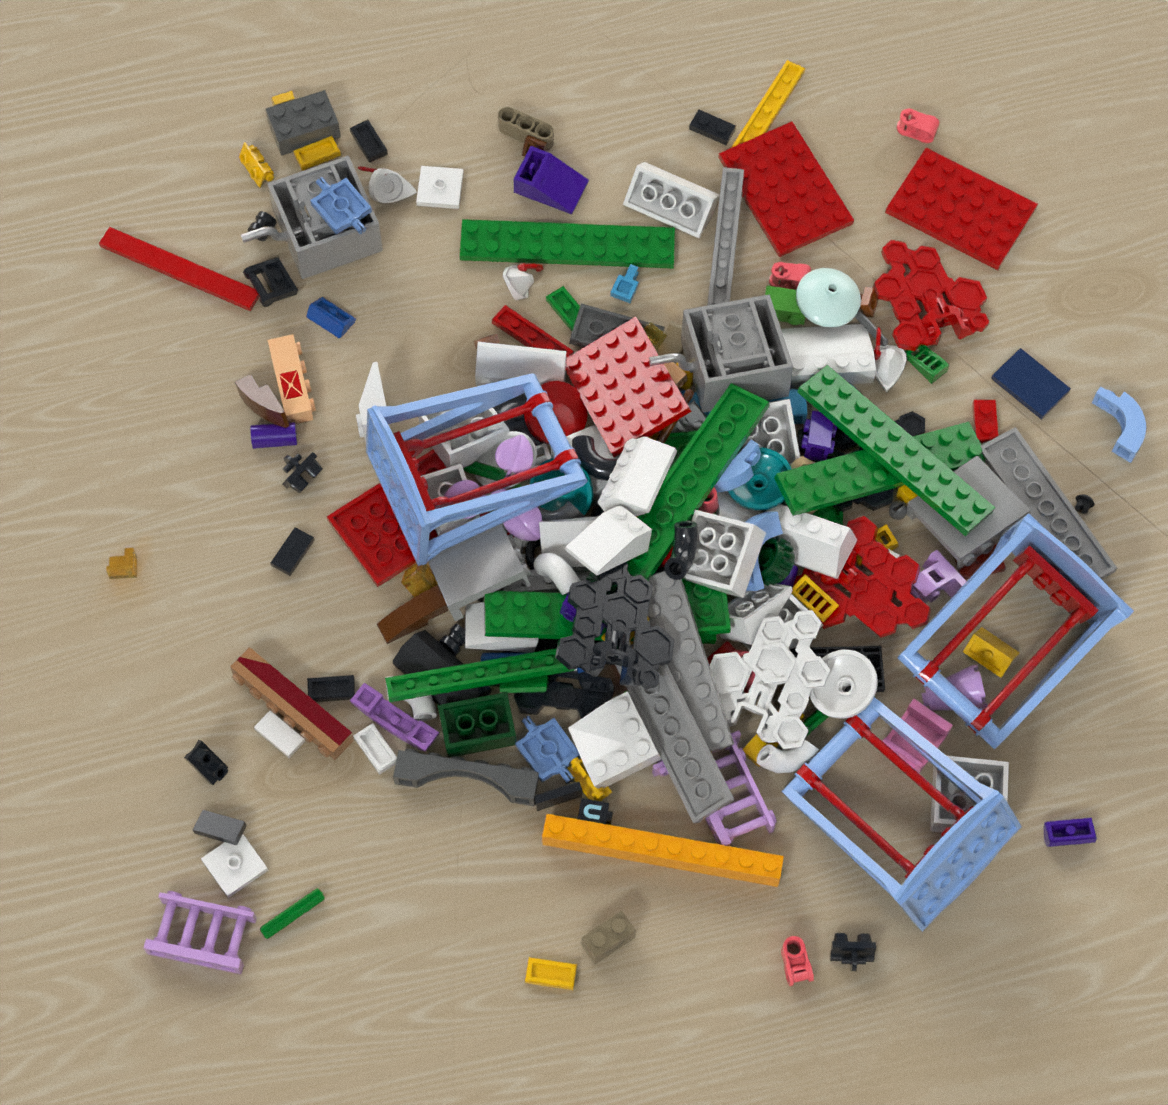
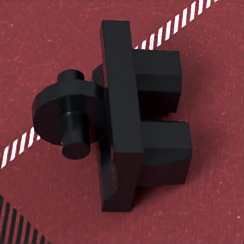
(309, 465)
(206, 763)
(853, 952)

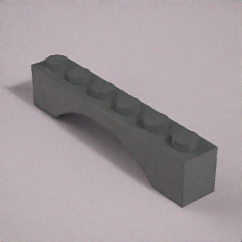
(418, 769)

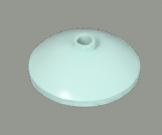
(824, 306)

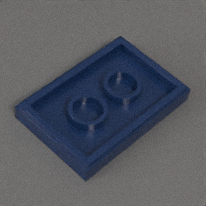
(1030, 383)

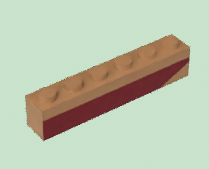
(291, 703)

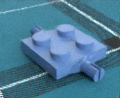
(341, 205)
(547, 749)

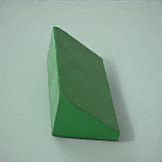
(535, 684)

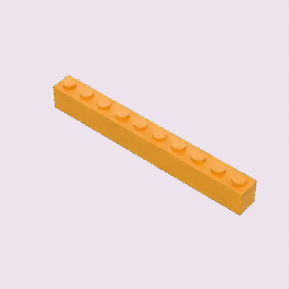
(662, 850)

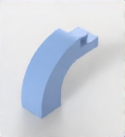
(1130, 419)
(740, 468)
(771, 525)

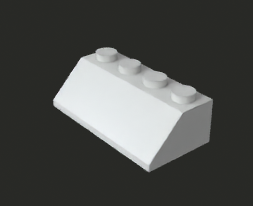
(671, 199)
(504, 362)
(637, 476)
(816, 541)

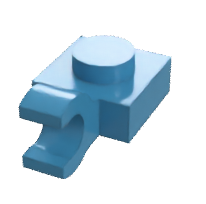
(626, 287)

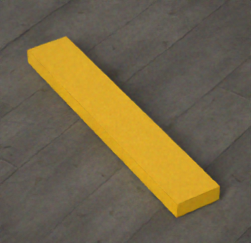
(772, 102)

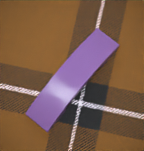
(393, 719)

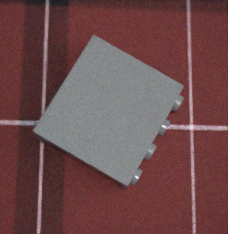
(987, 534)
(478, 568)

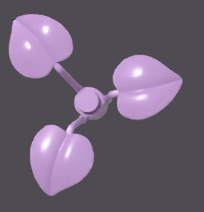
(515, 456)

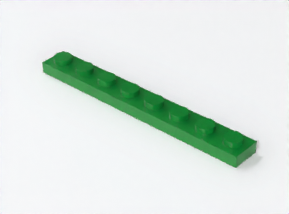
(474, 675)

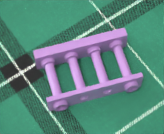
(723, 835)
(206, 956)

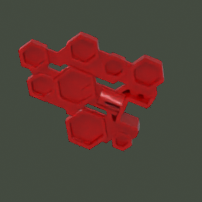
(926, 284)
(873, 593)

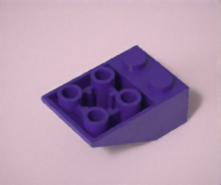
(549, 181)

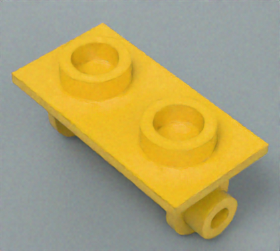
(251, 159)
(581, 775)

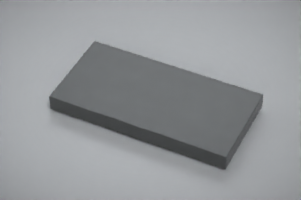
(595, 323)

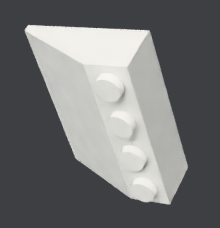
(843, 348)

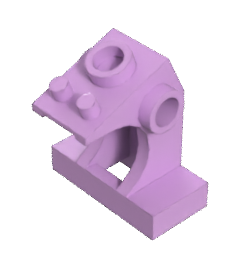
(941, 571)

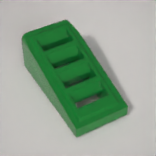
(931, 375)

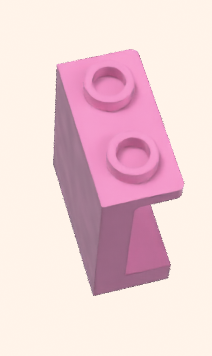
(927, 724)

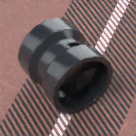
(263, 219)
(454, 640)

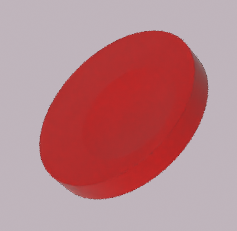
(566, 406)

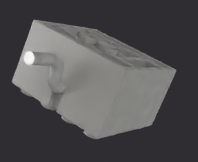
(310, 238)
(751, 351)

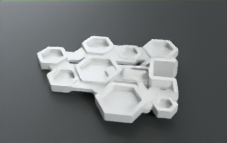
(773, 666)

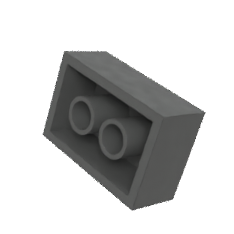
(302, 122)

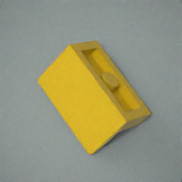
(990, 652)

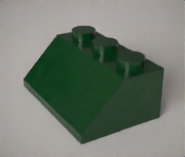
(477, 725)

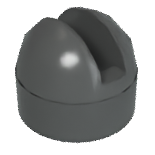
(900, 513)

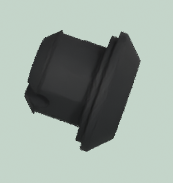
(1084, 502)

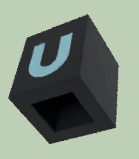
(595, 811)

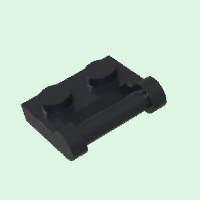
(276, 278)

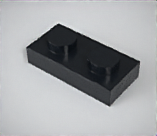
(712, 127)

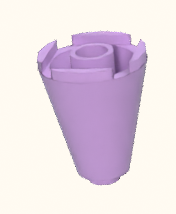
(967, 682)

